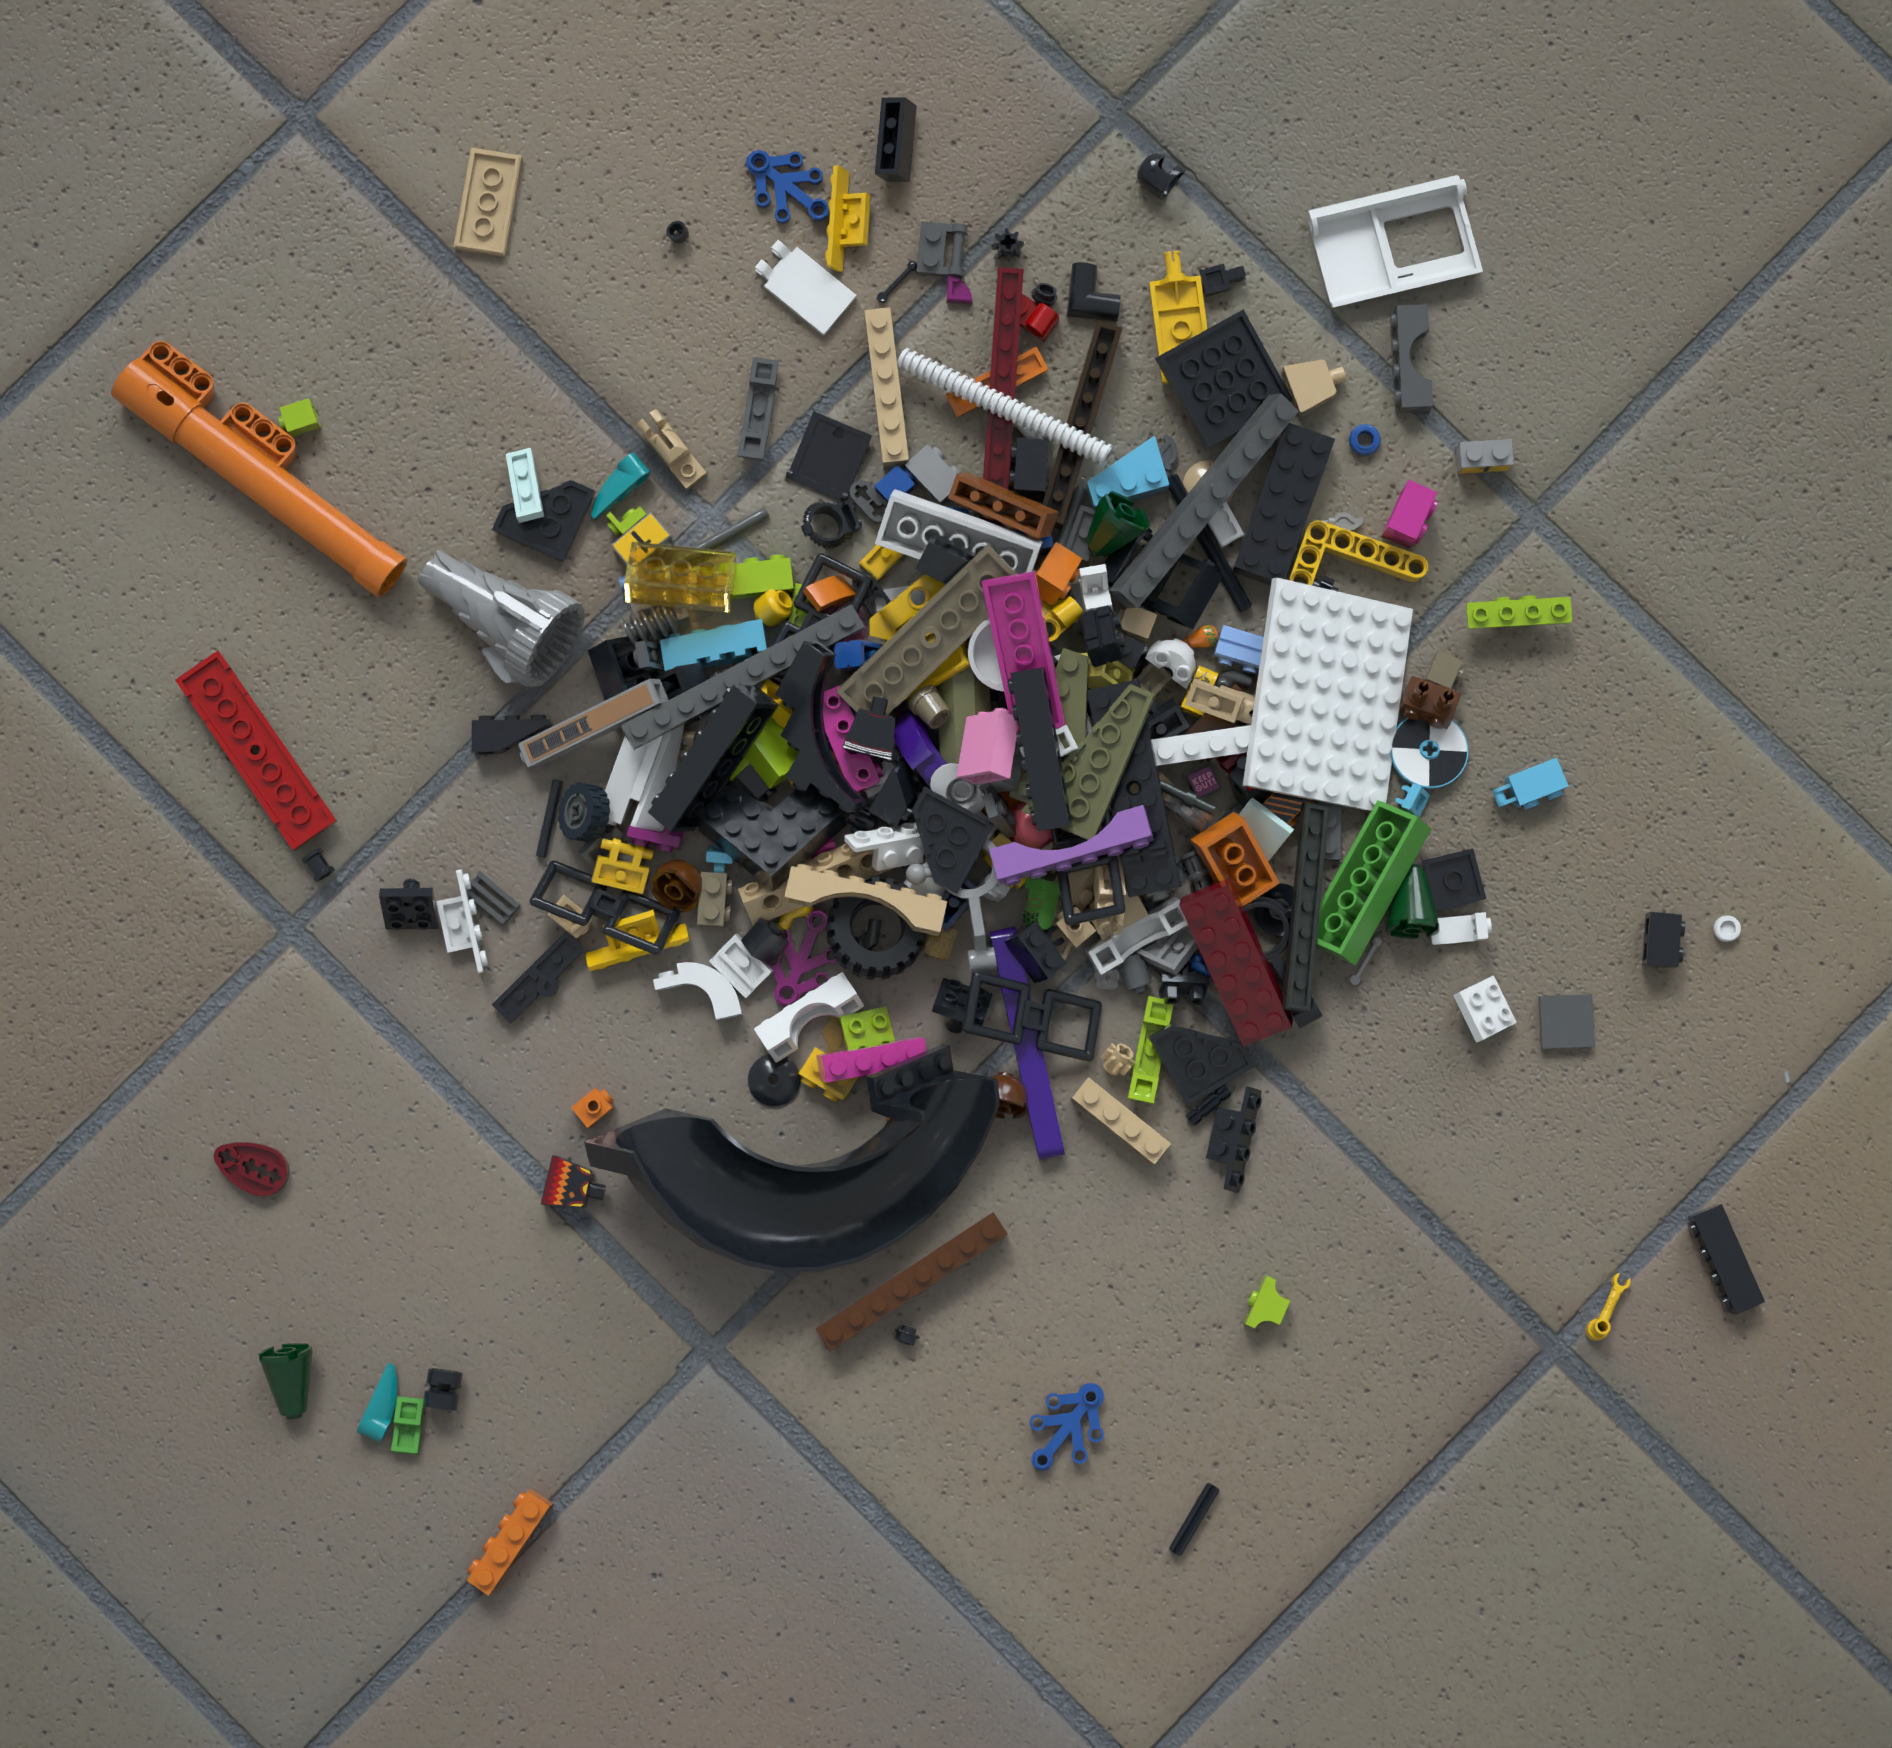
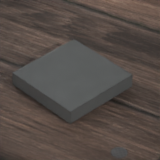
(1566, 1021)

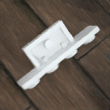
(890, 845)
(458, 922)

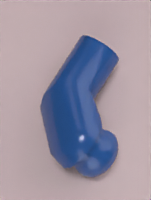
(1197, 964)

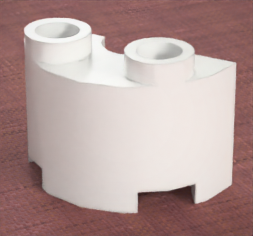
(1176, 656)

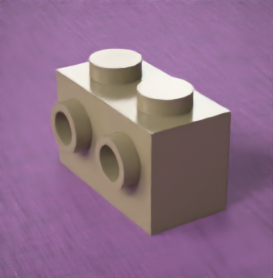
(713, 900)

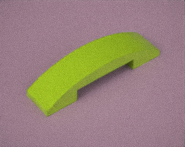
(1147, 1062)

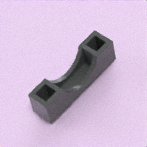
(1413, 391)

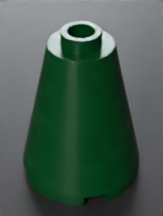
(1413, 907)
(288, 1376)

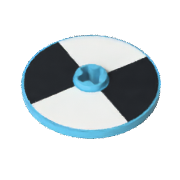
(1432, 770)

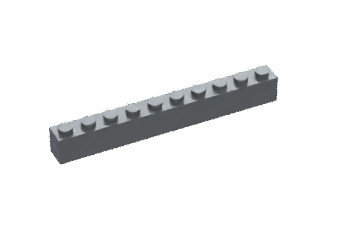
(1203, 501)

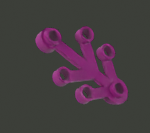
(800, 964)

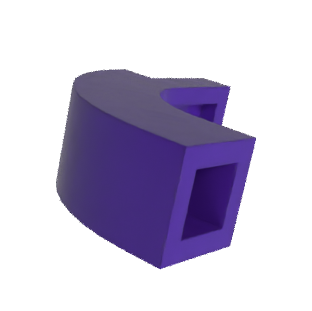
(916, 746)

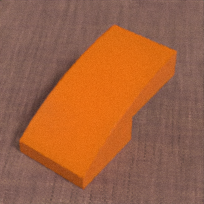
(829, 591)

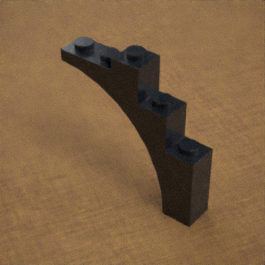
(805, 731)

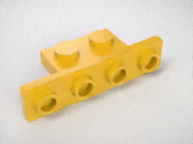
(848, 219)
(640, 925)

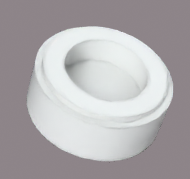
(1726, 928)

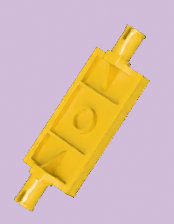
(1176, 307)

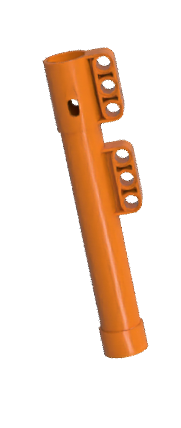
(250, 461)

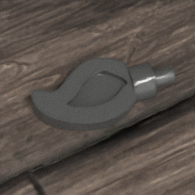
(1168, 453)

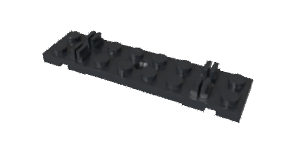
(1154, 866)

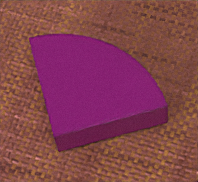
(958, 291)

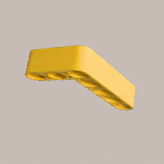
(1352, 553)

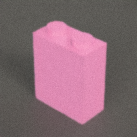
(988, 747)

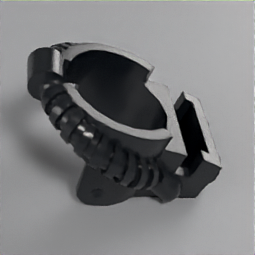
(842, 513)

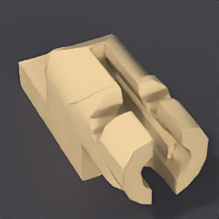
(672, 451)
(1221, 701)
(1103, 897)

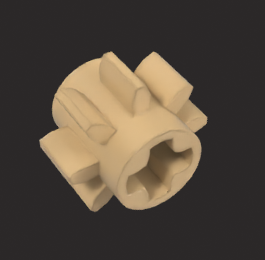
(1118, 1059)

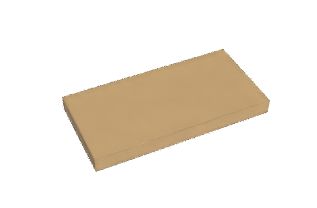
(487, 202)

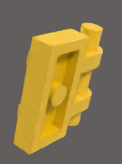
(620, 873)

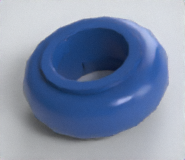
(1370, 430)

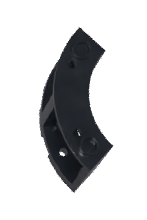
(1195, 599)

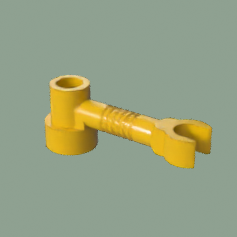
(1603, 1320)

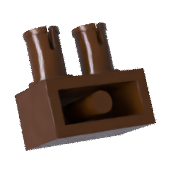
(1429, 702)

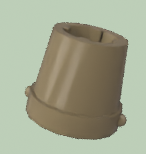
(929, 707)

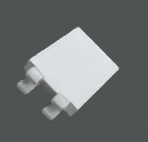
(806, 288)

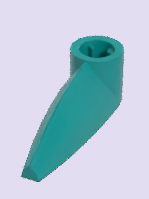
(626, 478)
(381, 1407)

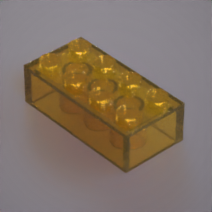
(680, 577)

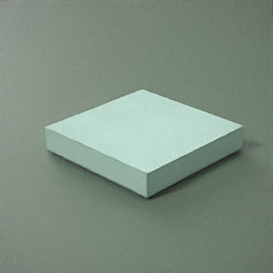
(1266, 827)

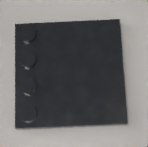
(1221, 377)

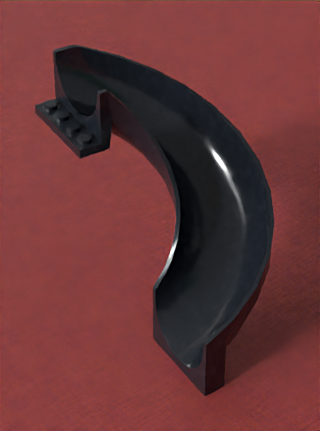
(820, 1211)

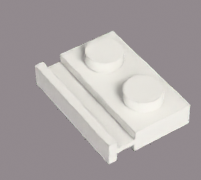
(740, 967)

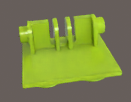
(867, 1028)

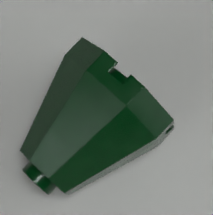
(1115, 525)

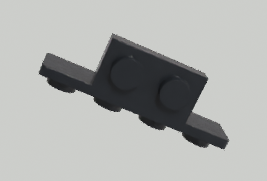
(1232, 1137)

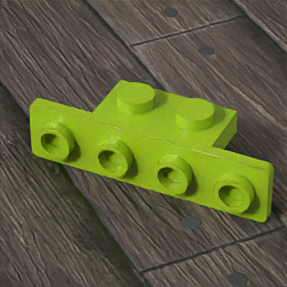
(1522, 612)

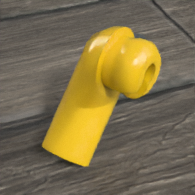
(787, 918)

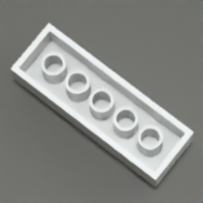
(912, 522)

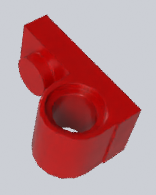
(1037, 319)

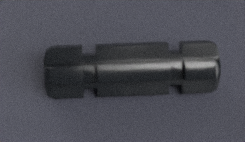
(1208, 1105)

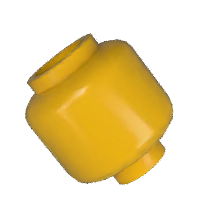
(773, 607)

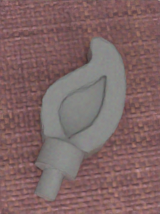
(1345, 521)

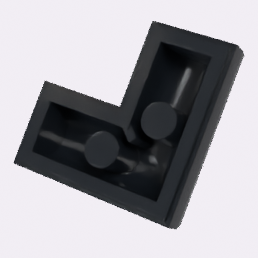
(1084, 301)

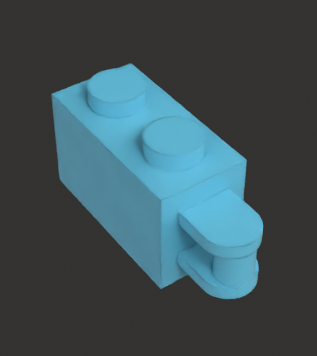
(1533, 784)

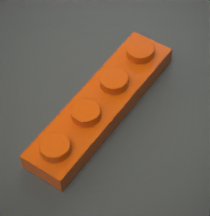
(1028, 367)

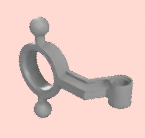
(981, 958)

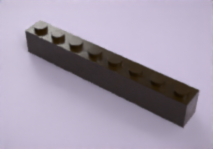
(1082, 416)

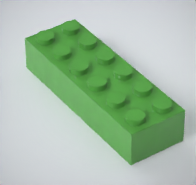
(1368, 880)

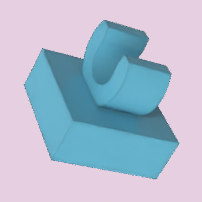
(1415, 799)
(719, 857)

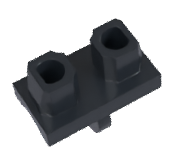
(1183, 983)

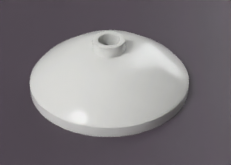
(984, 658)

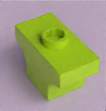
(1266, 1304)

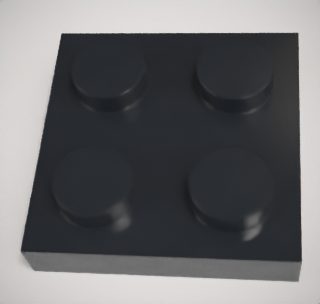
(1454, 879)

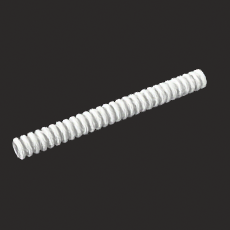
(1004, 406)

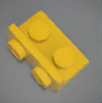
(833, 1090)

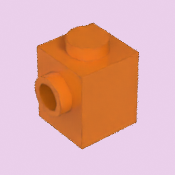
(593, 1107)

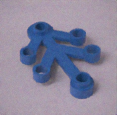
(784, 182)
(1070, 1423)

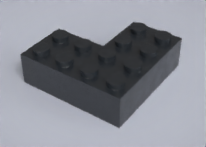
(770, 840)

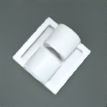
(1484, 1008)

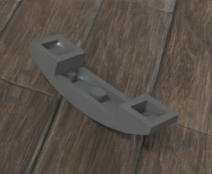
(758, 408)

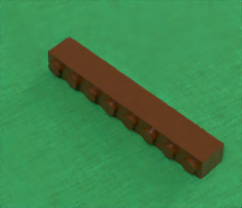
(911, 1281)

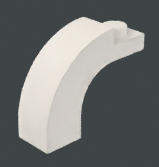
(722, 994)

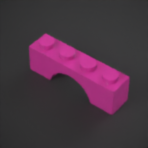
(867, 1060)

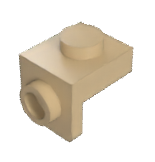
(573, 928)

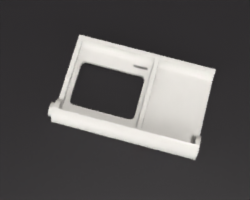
(1356, 251)

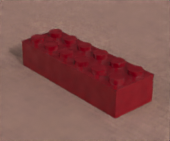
(1236, 961)

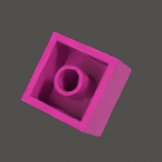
(1409, 513)

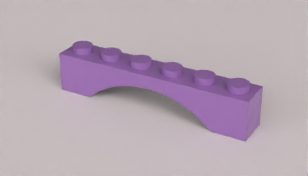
(1125, 830)

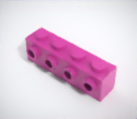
(855, 767)

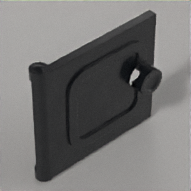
(829, 461)

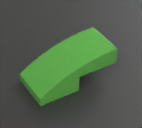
(407, 1426)

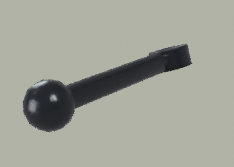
(882, 296)

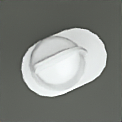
(956, 789)

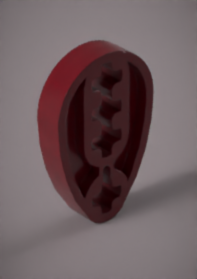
(262, 1155)

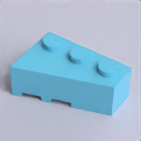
(1133, 476)

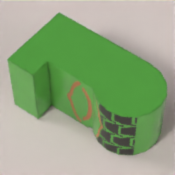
(1041, 902)

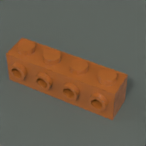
(1003, 505)

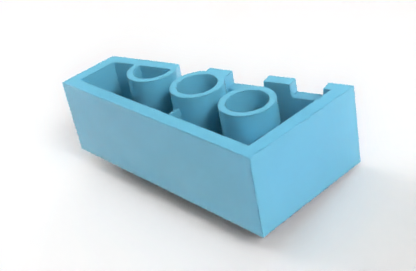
(714, 647)

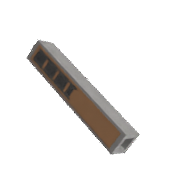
(591, 723)

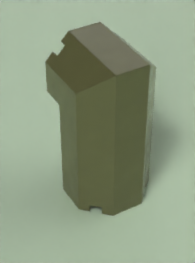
(964, 697)

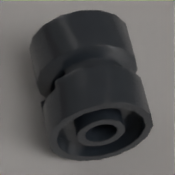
(441, 1398)

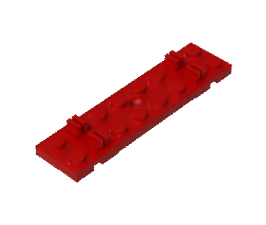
(273, 772)

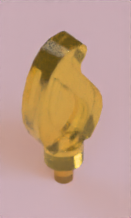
(832, 1034)

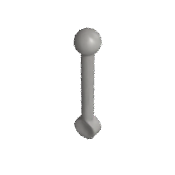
(1355, 979)

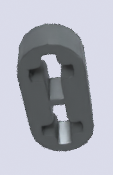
(865, 506)

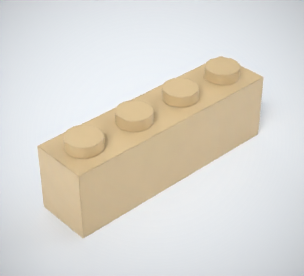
(1121, 1121)

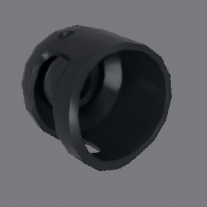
(1154, 178)

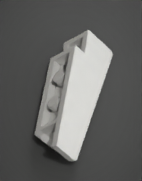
(656, 766)

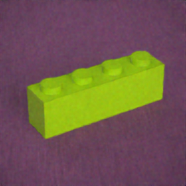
(758, 576)

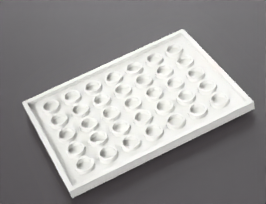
(1327, 695)

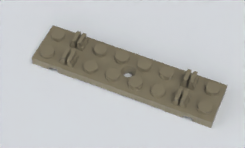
(907, 655)

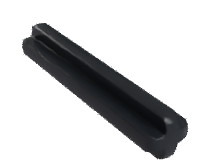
(1194, 1519)

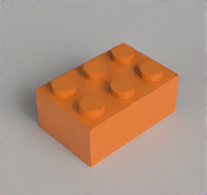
(1232, 852)

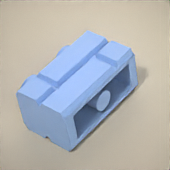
(1239, 649)

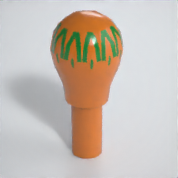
(1203, 637)

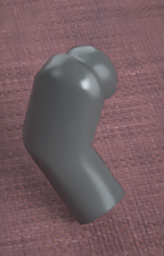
(1233, 677)

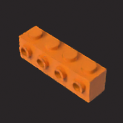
(509, 1542)

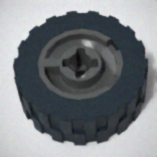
(583, 812)

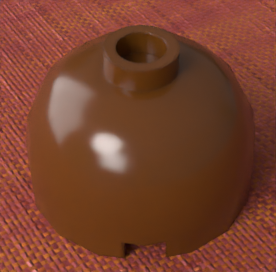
(677, 885)
(1012, 1096)

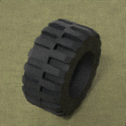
(859, 959)

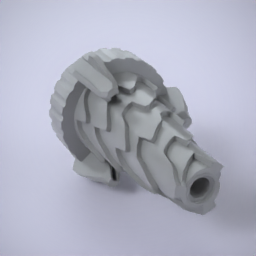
(527, 628)

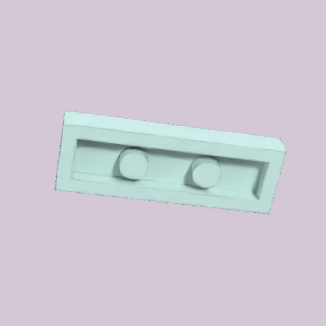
(524, 485)

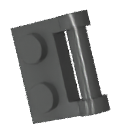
(933, 248)

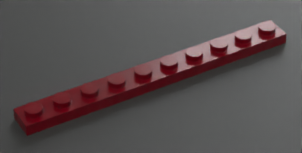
(1003, 375)

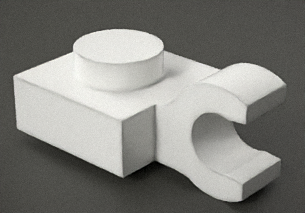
(998, 892)

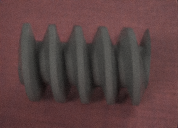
(651, 624)

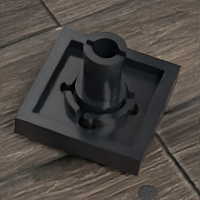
(409, 907)
(952, 1003)

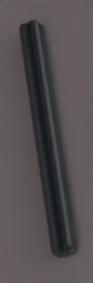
(1213, 552)

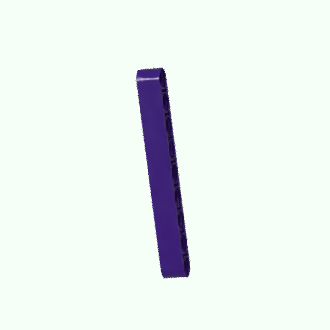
(1029, 1058)

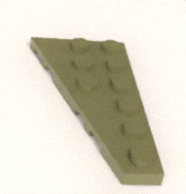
(1072, 680)
(1100, 761)

